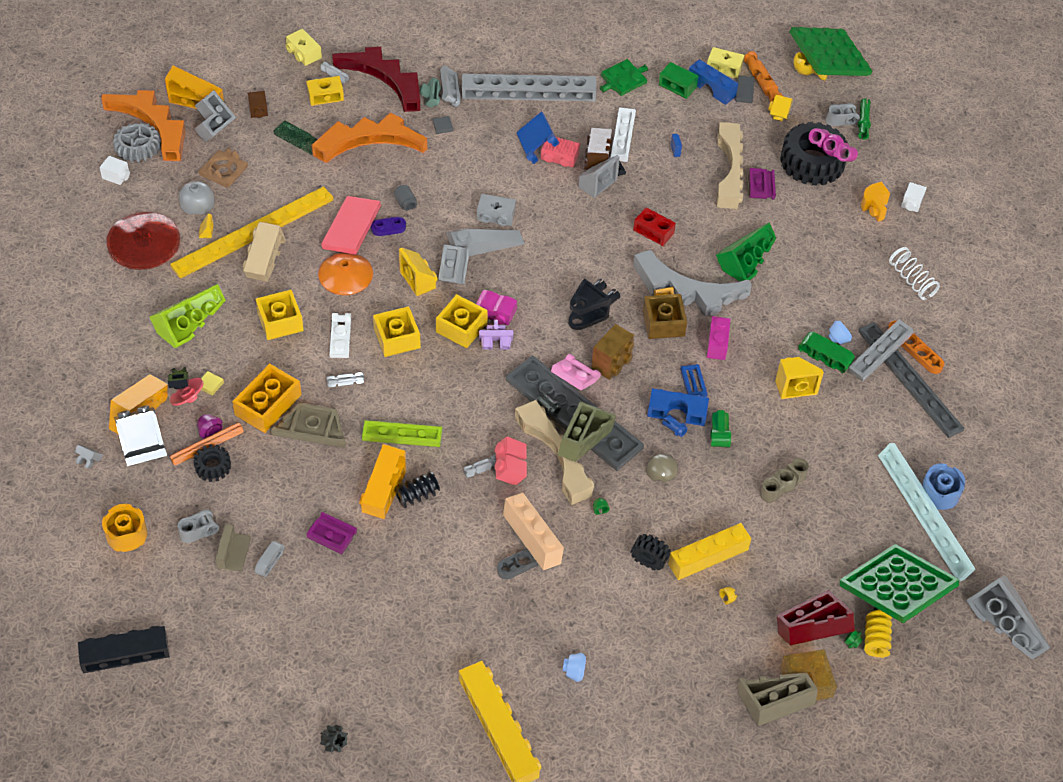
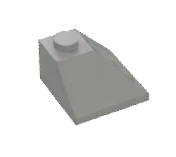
(599, 176)

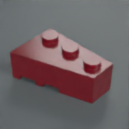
(815, 619)

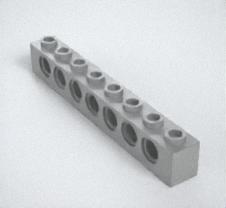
(528, 87)

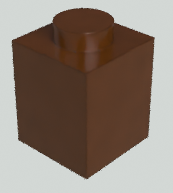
(257, 104)

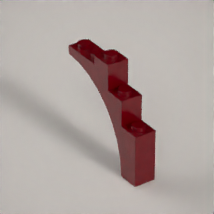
(371, 63)

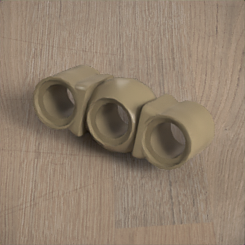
(791, 480)

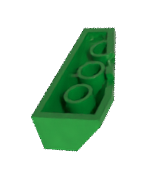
(743, 255)

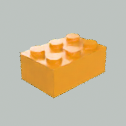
(267, 398)

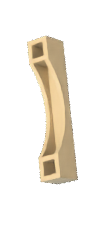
(729, 189)
(534, 422)

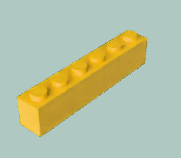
(499, 724)

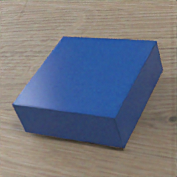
(676, 145)

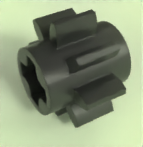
(333, 738)

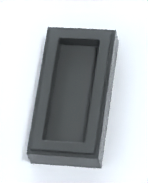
(745, 89)

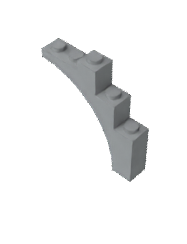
(707, 296)

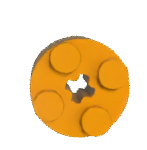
(124, 528)

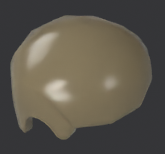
(662, 468)

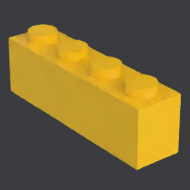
(709, 551)

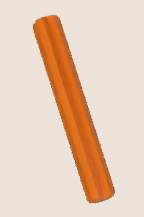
(213, 440)

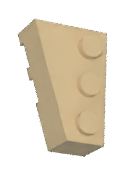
(263, 251)

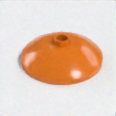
(345, 273)

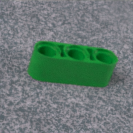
(826, 351)

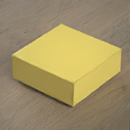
(211, 383)

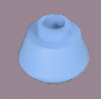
(839, 333)
(575, 666)

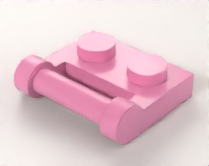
(575, 372)

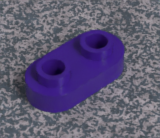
(388, 226)

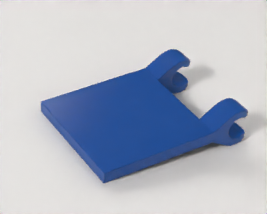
(535, 134)

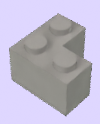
(216, 116)

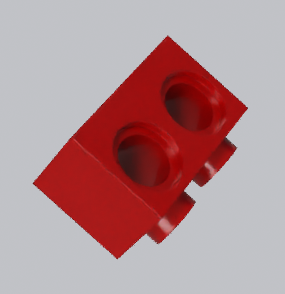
(654, 226)

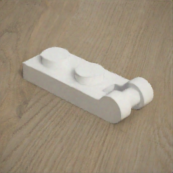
(340, 336)

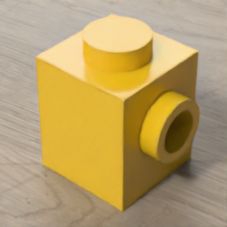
(780, 108)

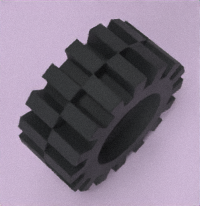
(212, 472)
(650, 552)

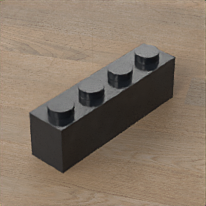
(123, 649)

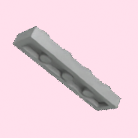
(881, 350)

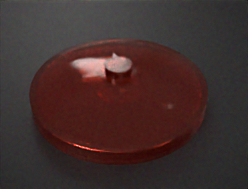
(143, 240)

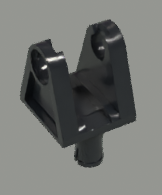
(591, 304)

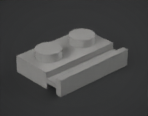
(454, 264)

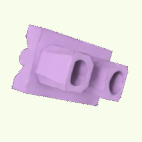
(495, 333)

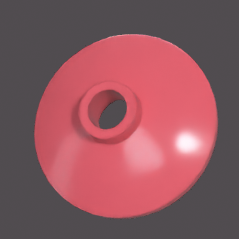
(187, 394)

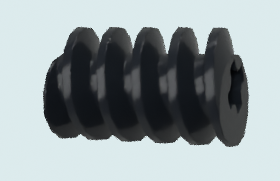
(416, 489)

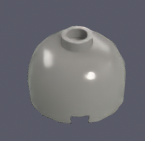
(196, 198)

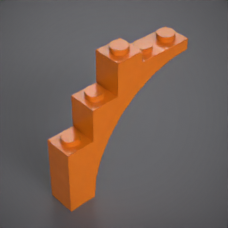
(145, 108)
(365, 132)

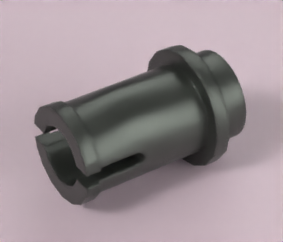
(552, 407)

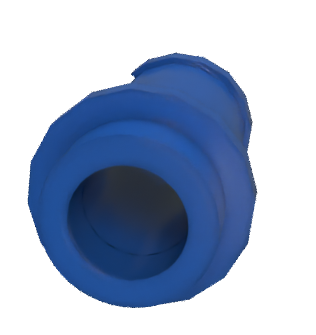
(674, 425)

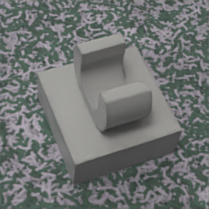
(88, 454)

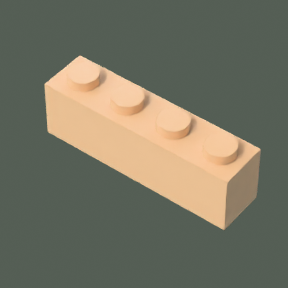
(533, 531)

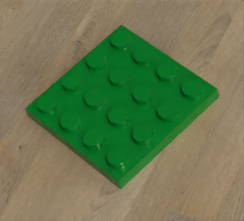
(830, 51)
(899, 583)

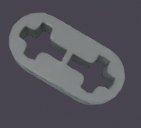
(269, 558)

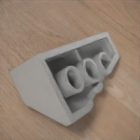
(484, 240)
(1006, 610)

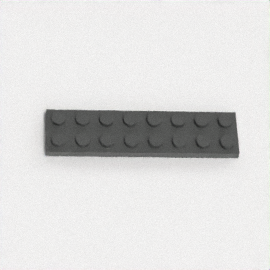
(535, 378)

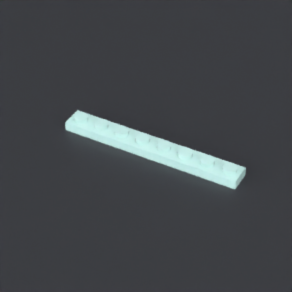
(926, 512)

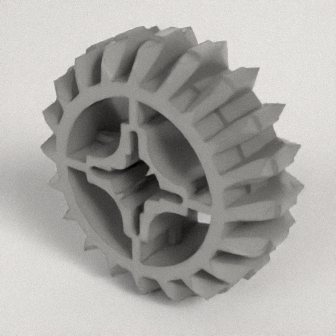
(136, 142)

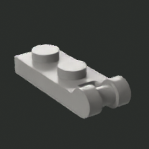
(450, 86)

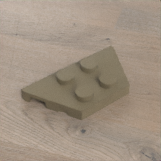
(312, 425)

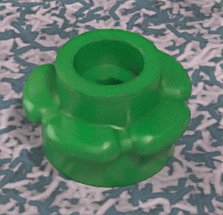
(853, 639)

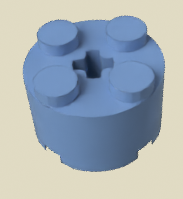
(944, 485)

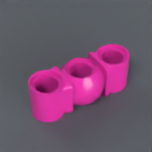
(840, 147)

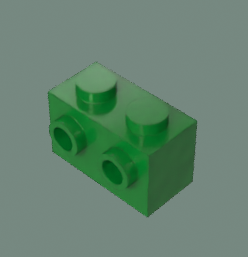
(682, 81)

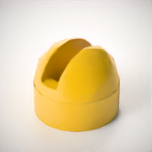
(729, 592)

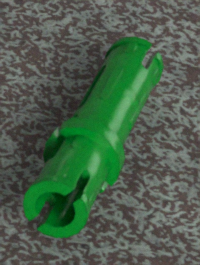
(864, 123)

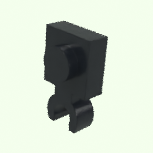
(178, 379)

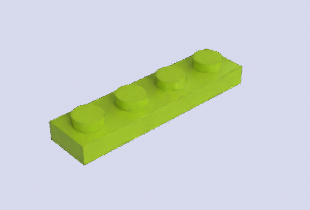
(402, 433)

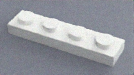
(623, 133)

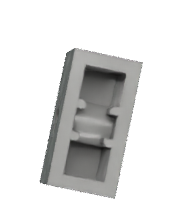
(496, 209)

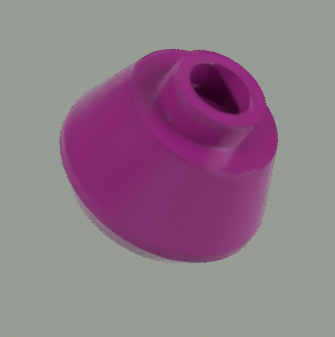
(208, 425)

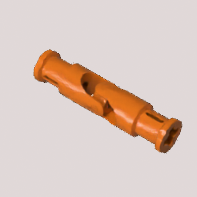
(761, 75)

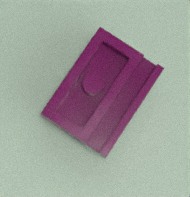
(761, 183)
(331, 533)

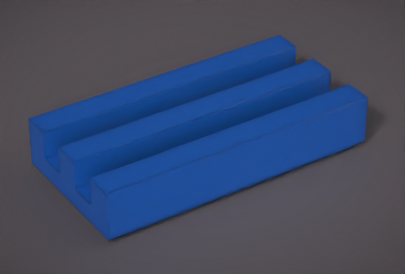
(690, 368)

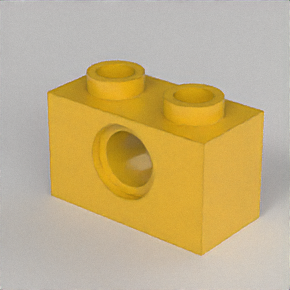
(325, 90)

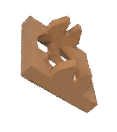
(215, 176)

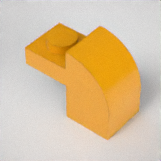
(874, 199)

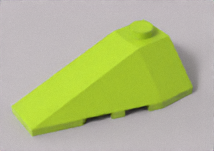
(181, 319)

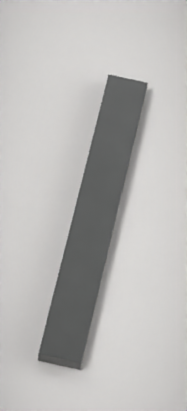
(916, 385)

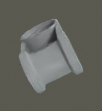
(841, 114)
(198, 526)

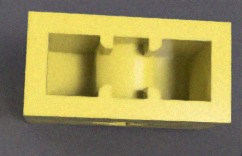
(303, 47)
(726, 62)

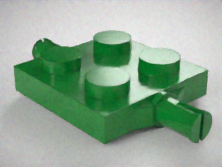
(623, 77)

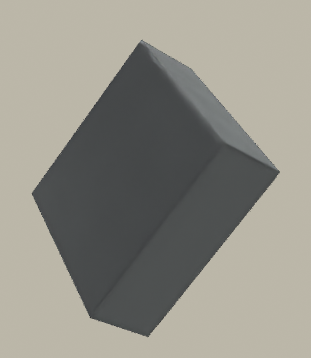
(442, 125)

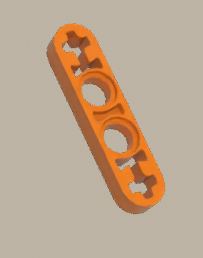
(919, 345)

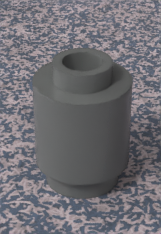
(405, 197)

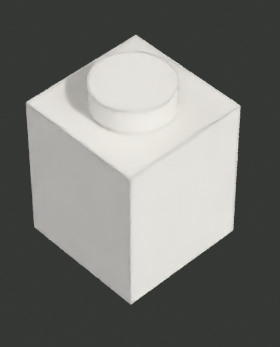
(114, 170)
(913, 197)

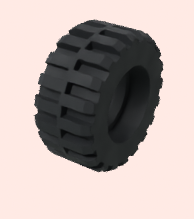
(805, 166)

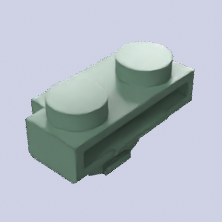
(431, 92)

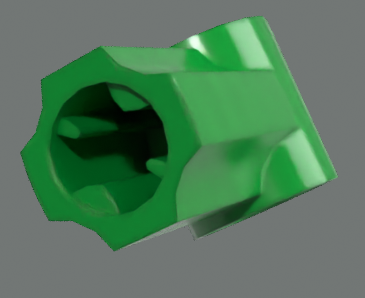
(720, 430)

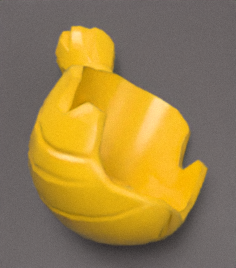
(803, 66)

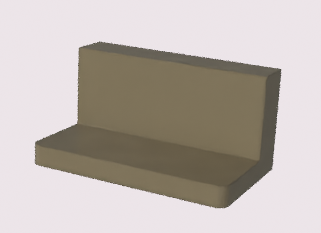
(232, 549)

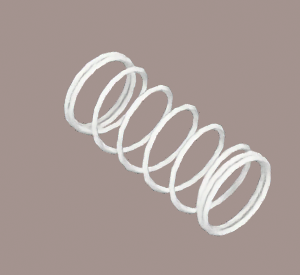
(906, 258)

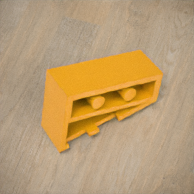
(386, 475)

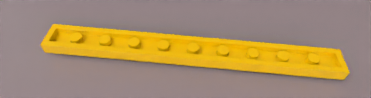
(245, 234)

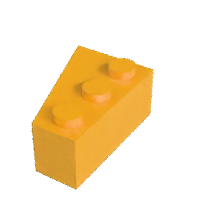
(188, 89)
(147, 391)

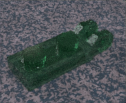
(295, 136)

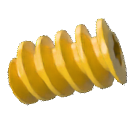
(878, 634)

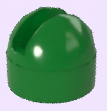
(600, 503)

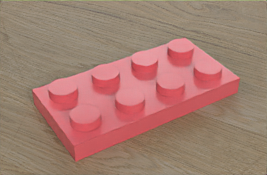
(351, 225)

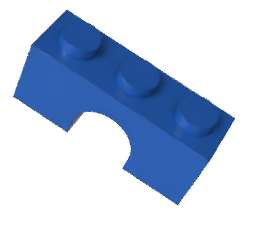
(723, 87)
(664, 401)

